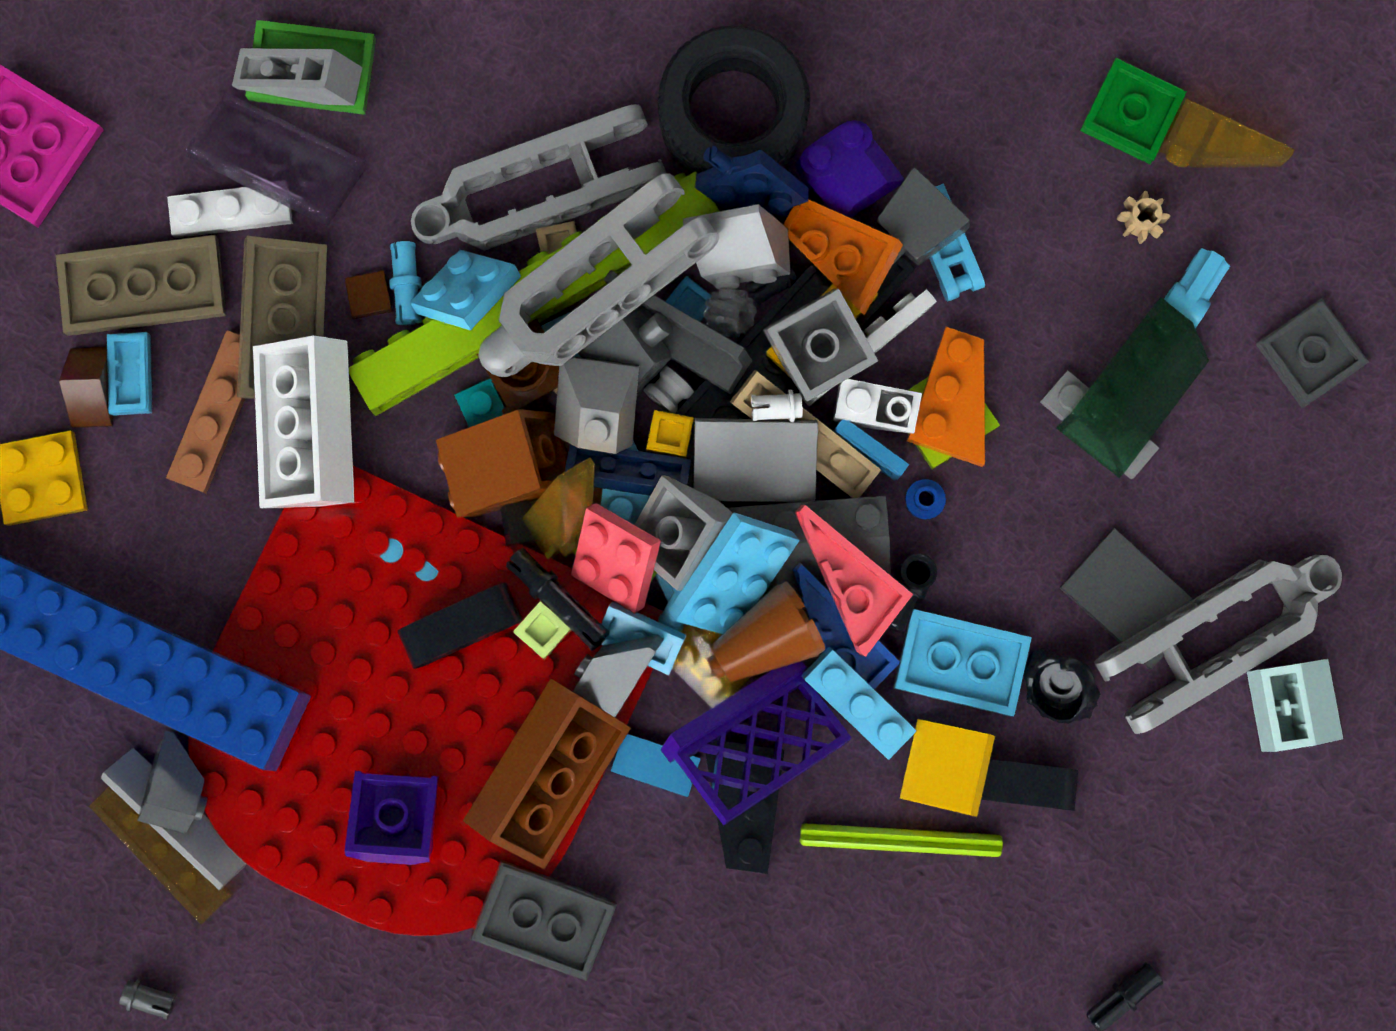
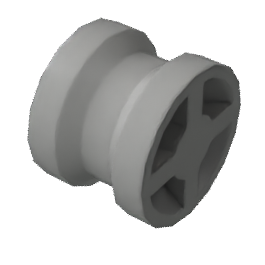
(668, 390)

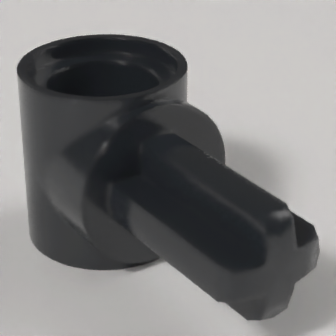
(918, 590)

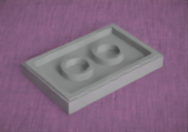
(755, 459)

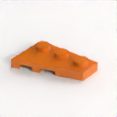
(843, 250)
(953, 400)

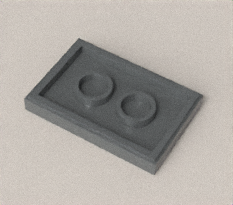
(1123, 589)
(543, 920)

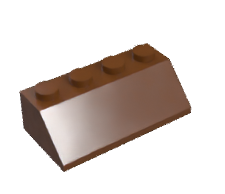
(546, 774)

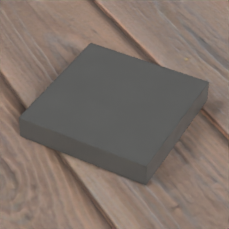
(1312, 353)

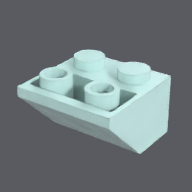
(1295, 706)

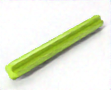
(901, 840)

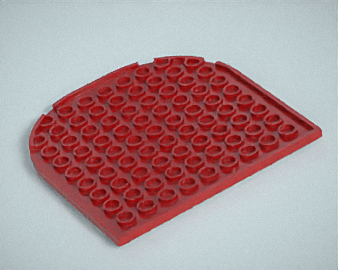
(327, 623)

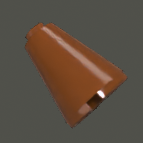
(766, 637)

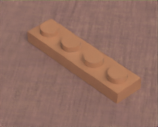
(210, 421)

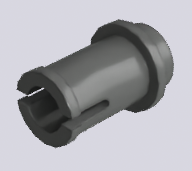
(147, 999)

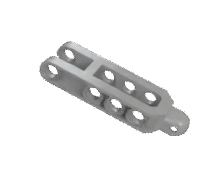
(449, 214)
(518, 346)
(1298, 587)

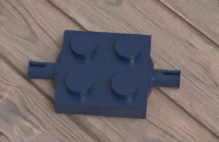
(749, 182)

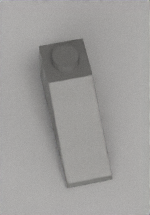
(299, 74)

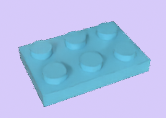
(733, 573)
(962, 662)

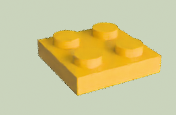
(40, 478)

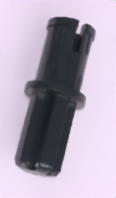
(1124, 997)

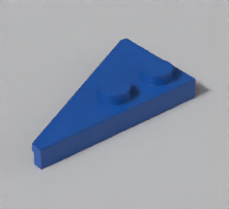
(823, 611)

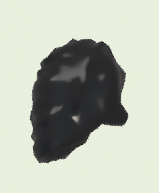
(1060, 686)

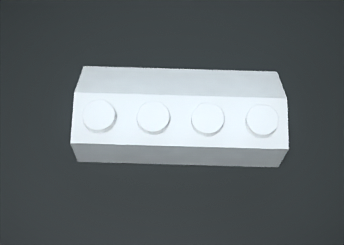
(303, 423)

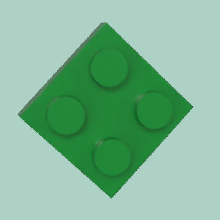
(1133, 111)

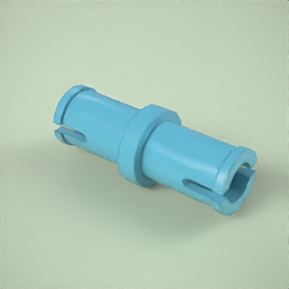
(405, 281)

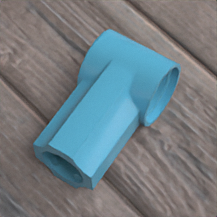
(1198, 285)

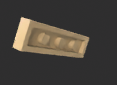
(835, 457)

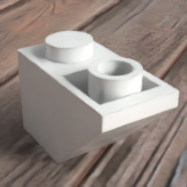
(877, 406)

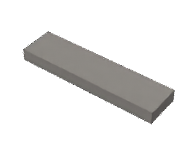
(200, 844)

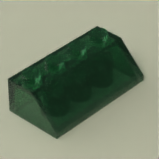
(1136, 388)

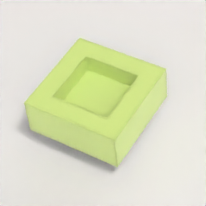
(542, 630)

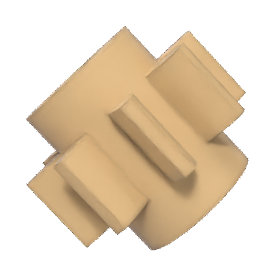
(1136, 227)

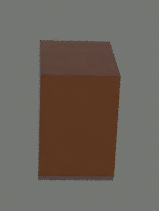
(86, 387)

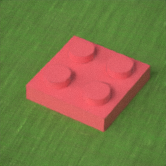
(615, 557)

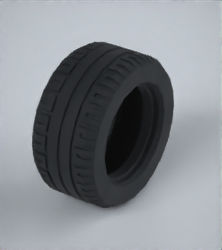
(726, 51)

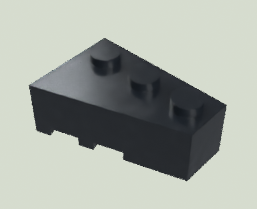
(749, 836)

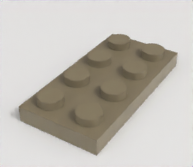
(140, 285)
(279, 298)

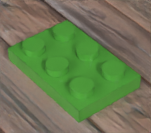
(353, 45)

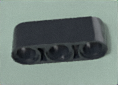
(460, 625)
(1030, 785)

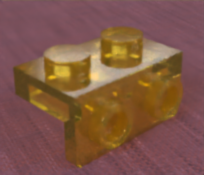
(695, 671)

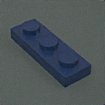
(630, 469)

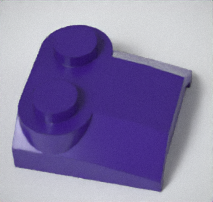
(848, 169)
(391, 818)

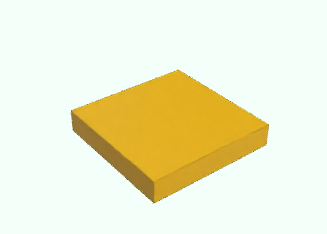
(947, 767)

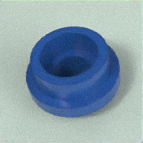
(916, 508)

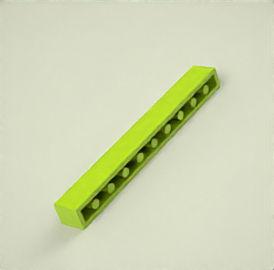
(438, 348)

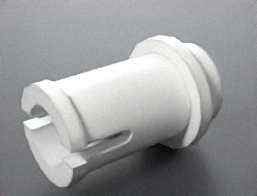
(779, 406)

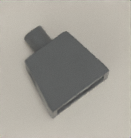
(921, 219)
(636, 343)

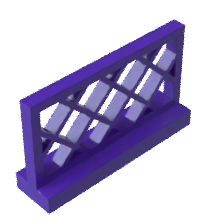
(731, 715)

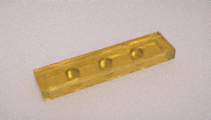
(160, 857)

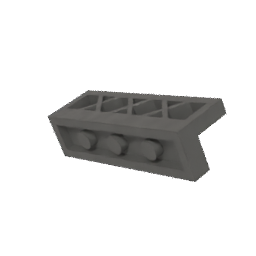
(698, 345)

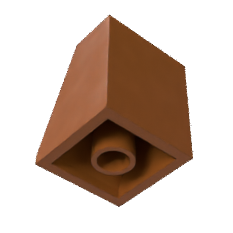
(501, 461)

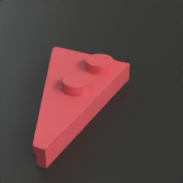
(860, 588)

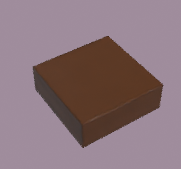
(368, 295)

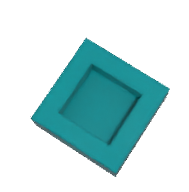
(480, 403)

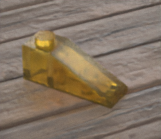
(1212, 140)
(560, 510)

